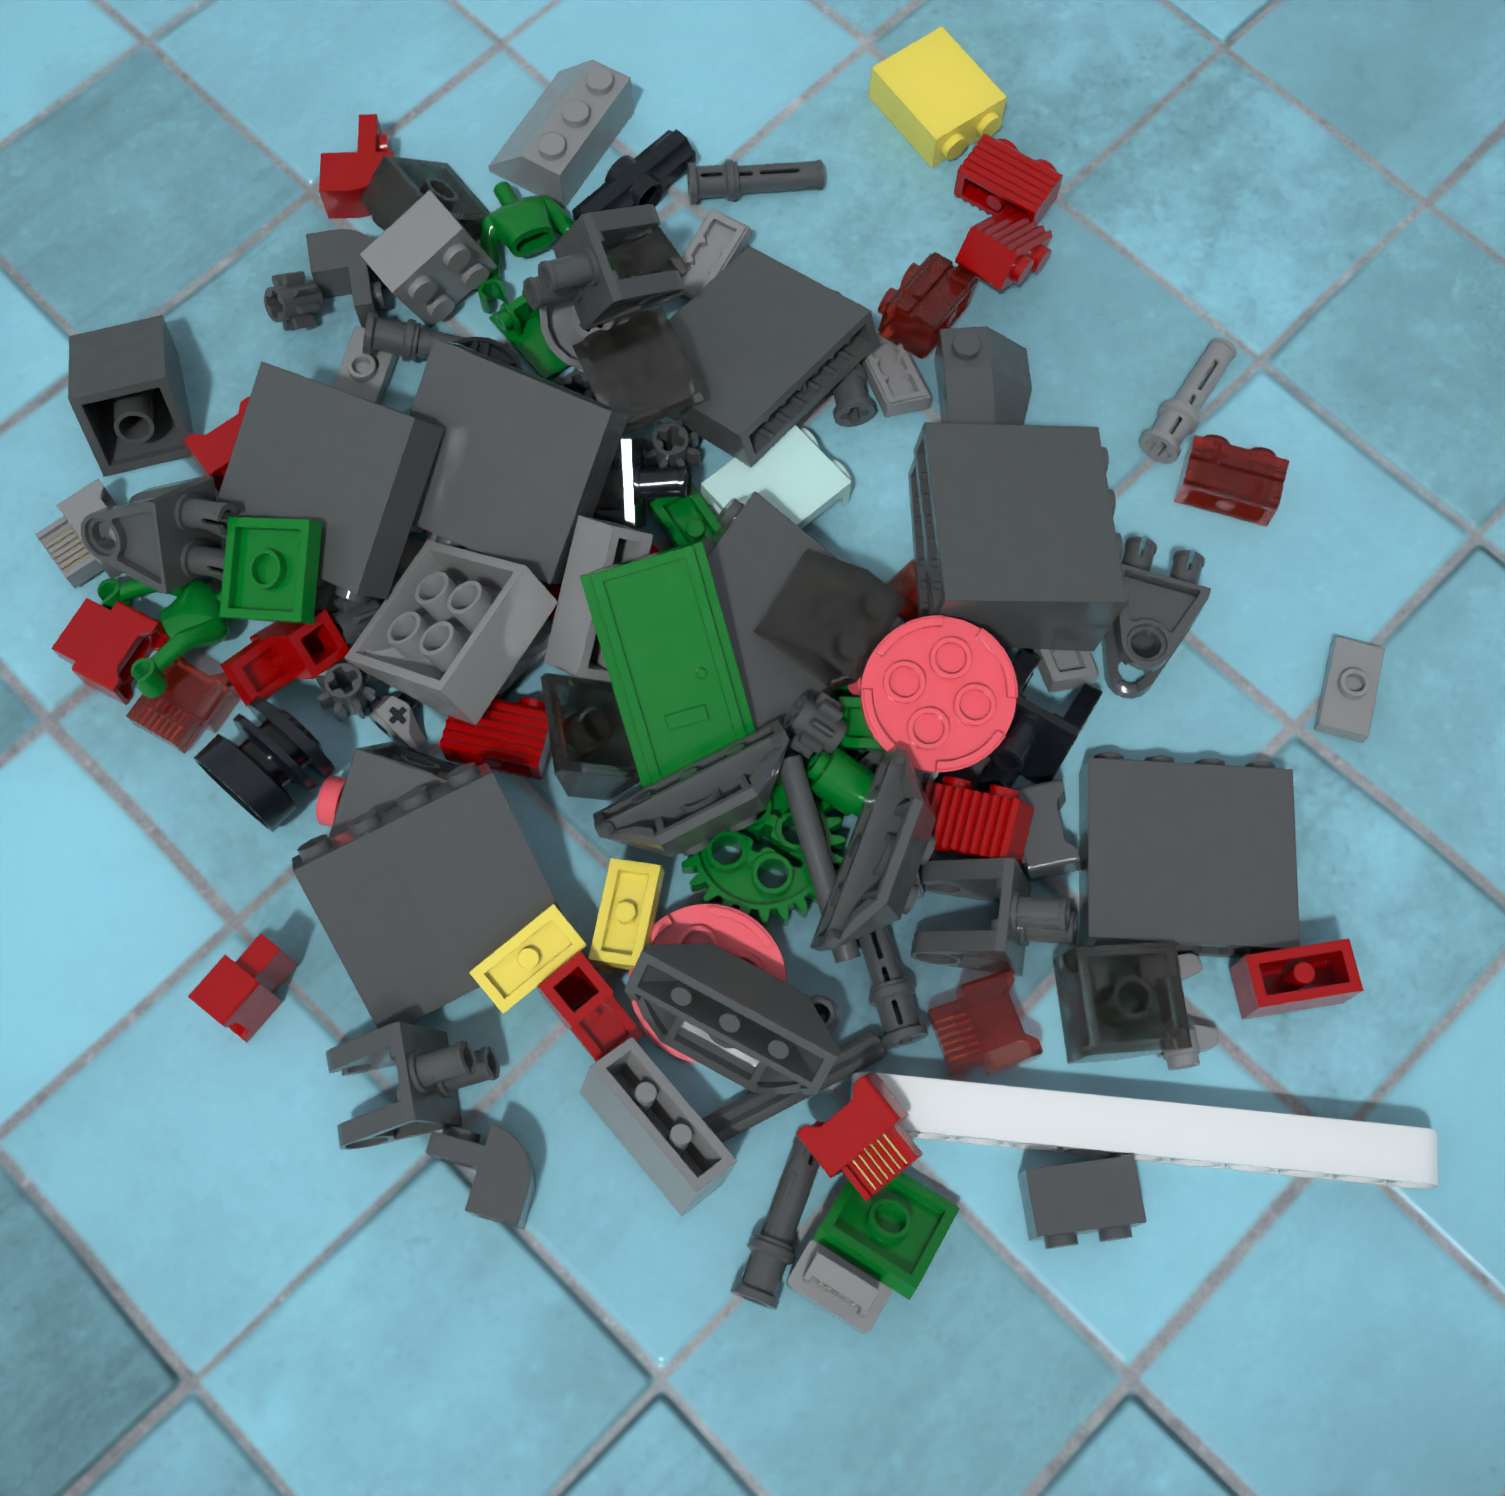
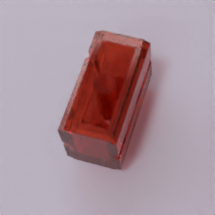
(928, 300)
(1231, 479)

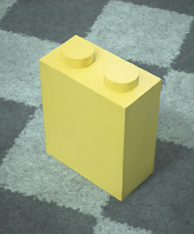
(937, 97)

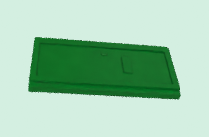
(668, 658)

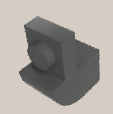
(342, 270)
(503, 1176)

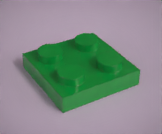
(271, 569)
(890, 1233)

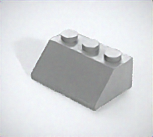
(566, 131)

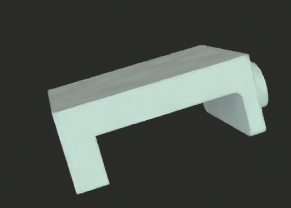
(789, 476)

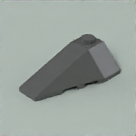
(981, 377)

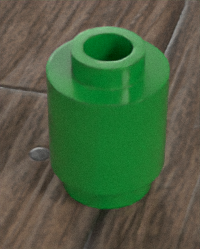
(839, 780)

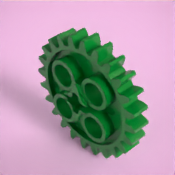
(738, 882)

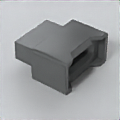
(1046, 847)

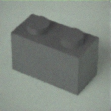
(1082, 1200)

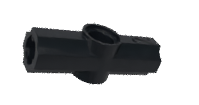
(641, 178)

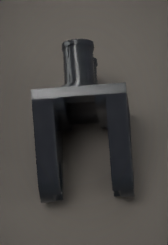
(642, 484)
(1036, 737)

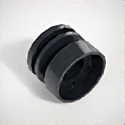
(265, 762)

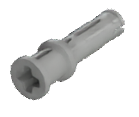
(1173, 430)

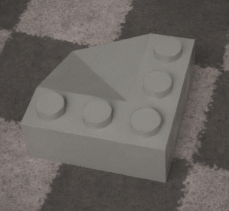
(453, 629)

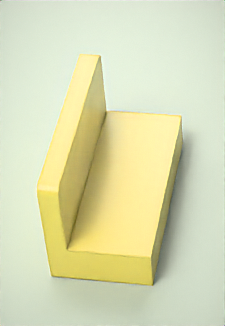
(625, 914)
(527, 958)

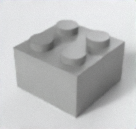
(428, 260)

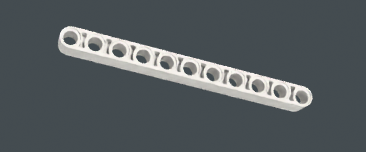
(1166, 1132)

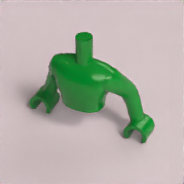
(521, 226)
(189, 621)

